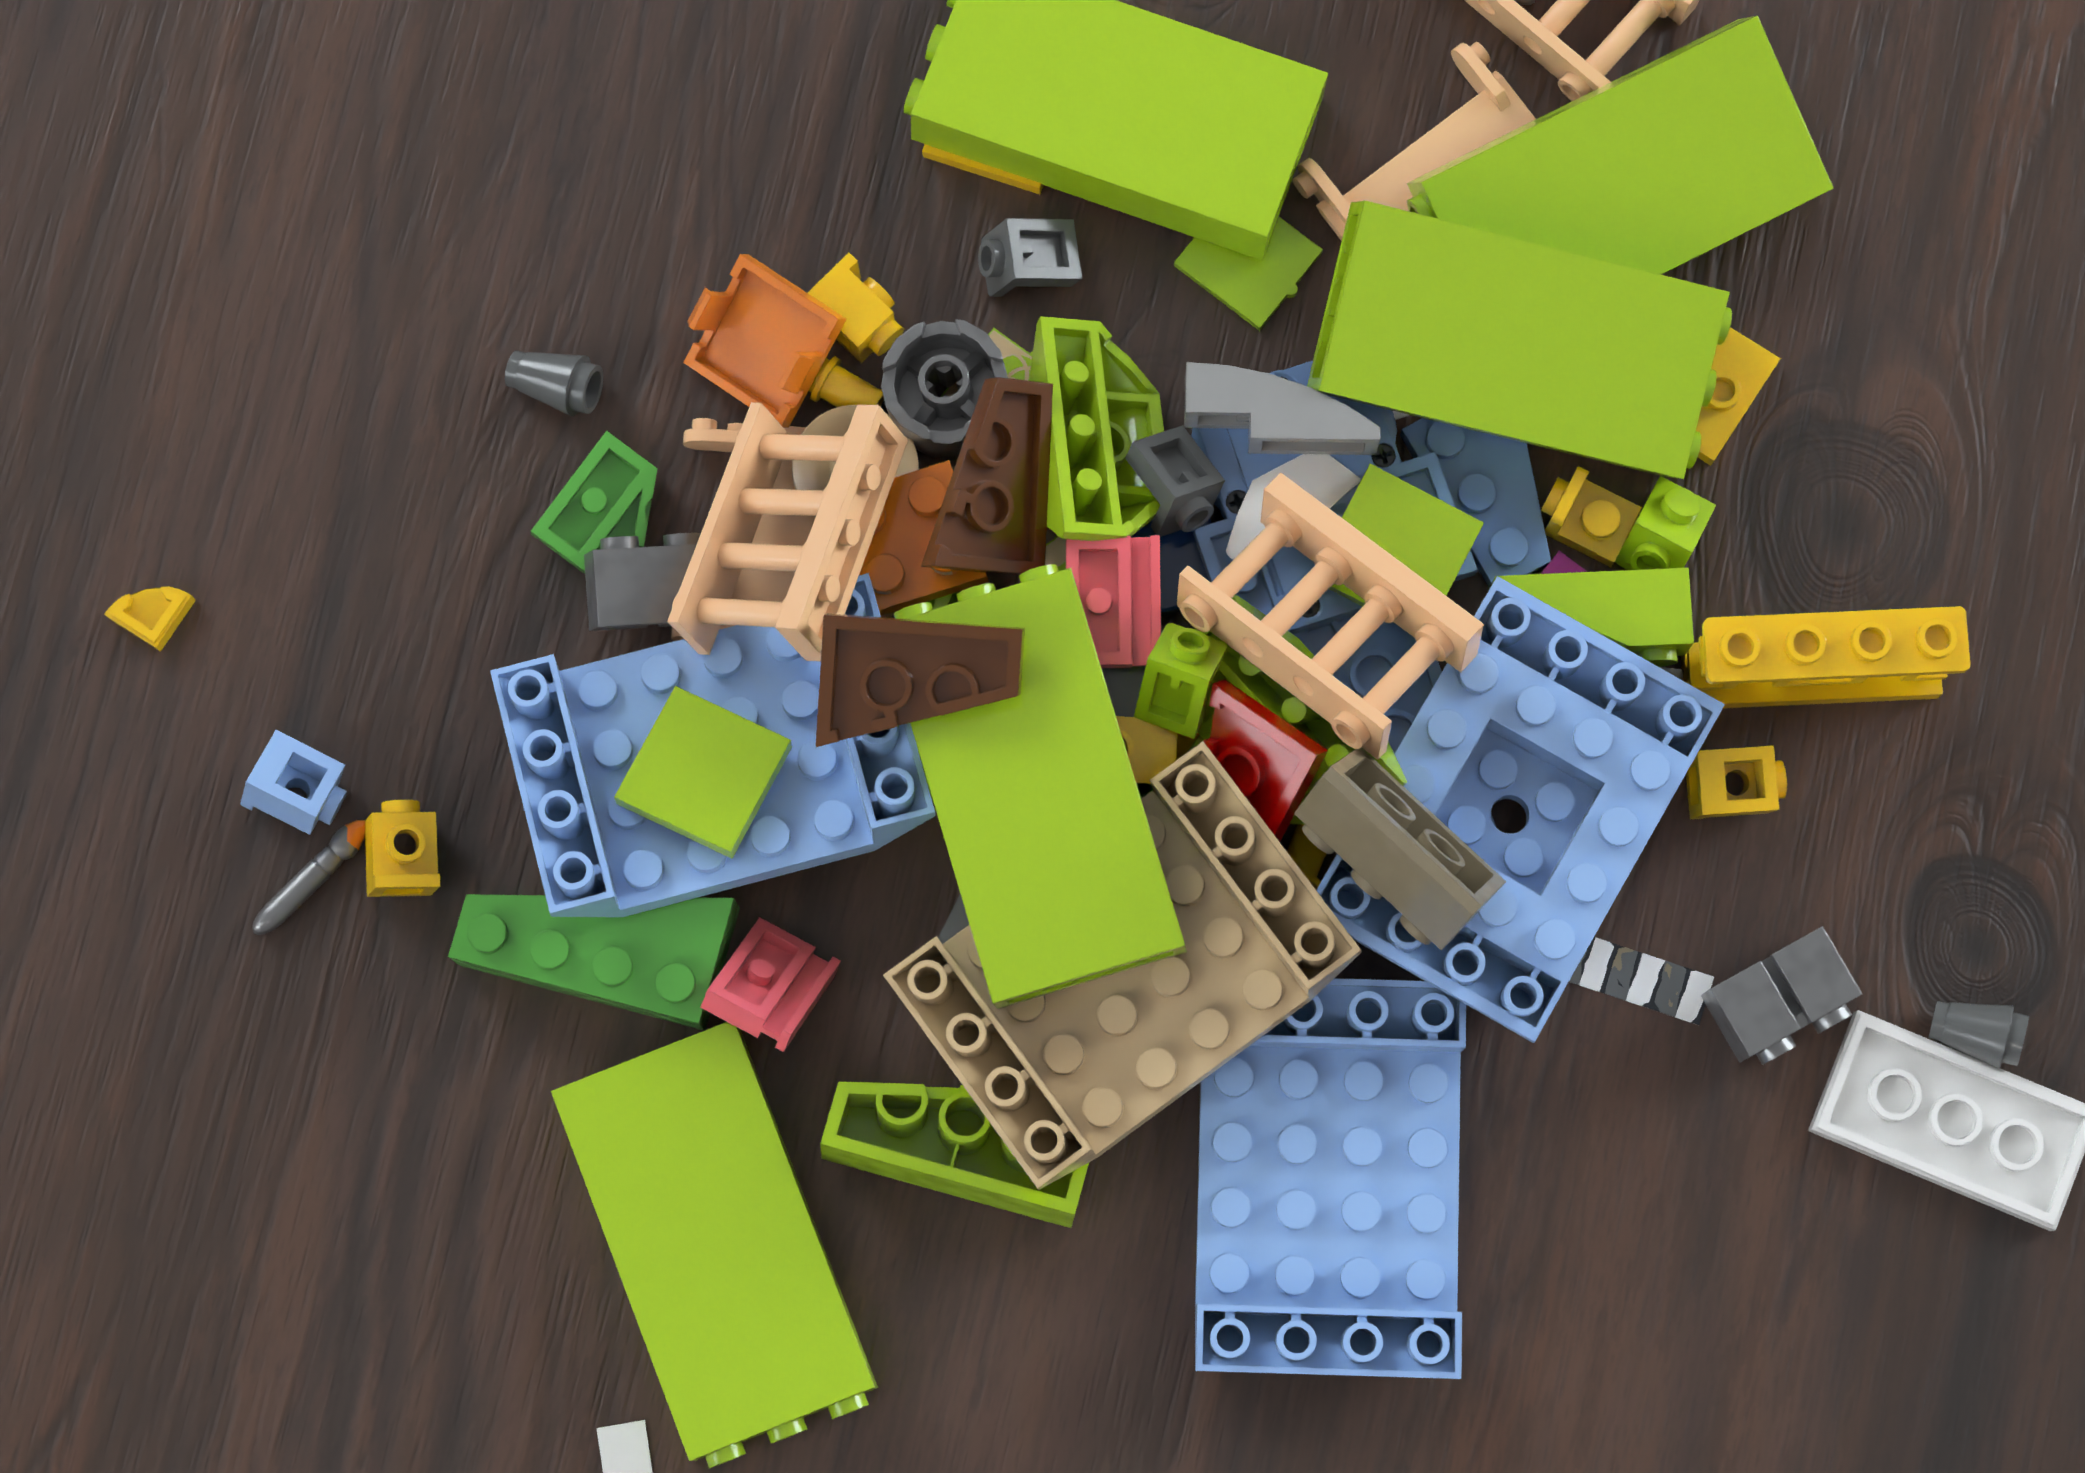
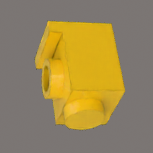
(865, 306)
(1762, 777)
(387, 869)

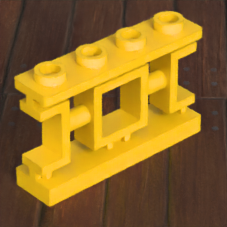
(1828, 656)

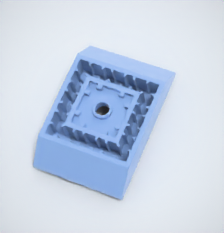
(1593, 758)

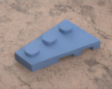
(1494, 484)

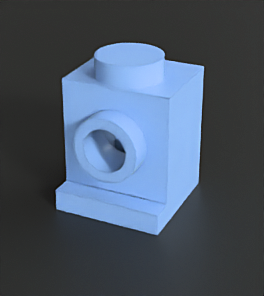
(288, 765)

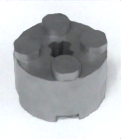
(932, 356)

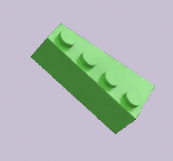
(637, 962)

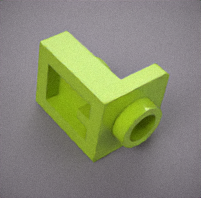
(1179, 679)

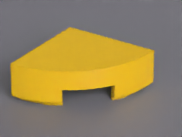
(151, 613)

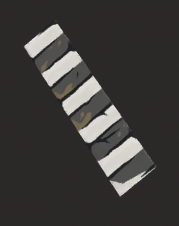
(1643, 980)

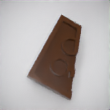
(910, 670)

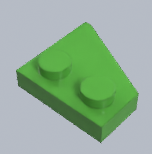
(601, 500)

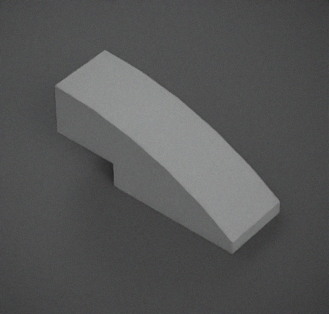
(1276, 412)

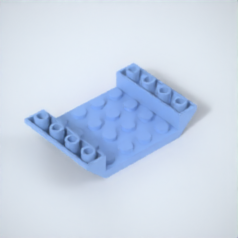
(584, 726)
(1335, 1190)

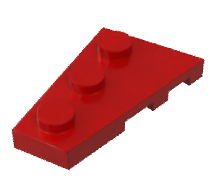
(1262, 755)

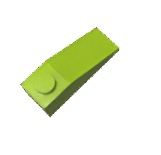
(1634, 608)

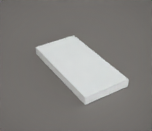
(1953, 1120)

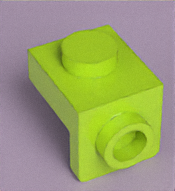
(1665, 528)

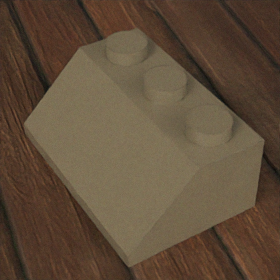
(1397, 848)

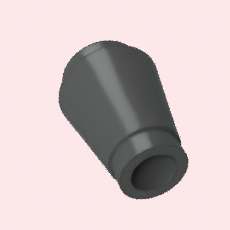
(558, 380)
(1981, 1030)

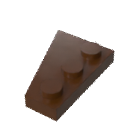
(999, 485)

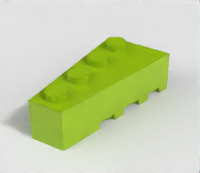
(941, 1144)

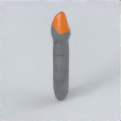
(342, 846)

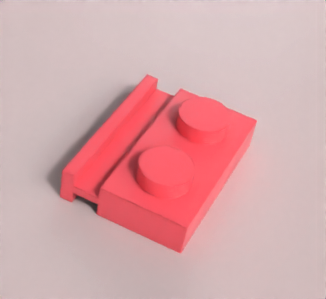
(1119, 596)
(770, 984)

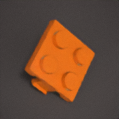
(762, 338)
(902, 541)

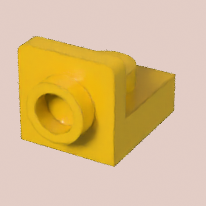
(1589, 517)

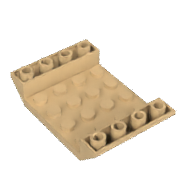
(1107, 1055)

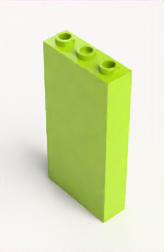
(1121, 111)
(1646, 162)
(1519, 340)
(1045, 805)
(715, 1244)

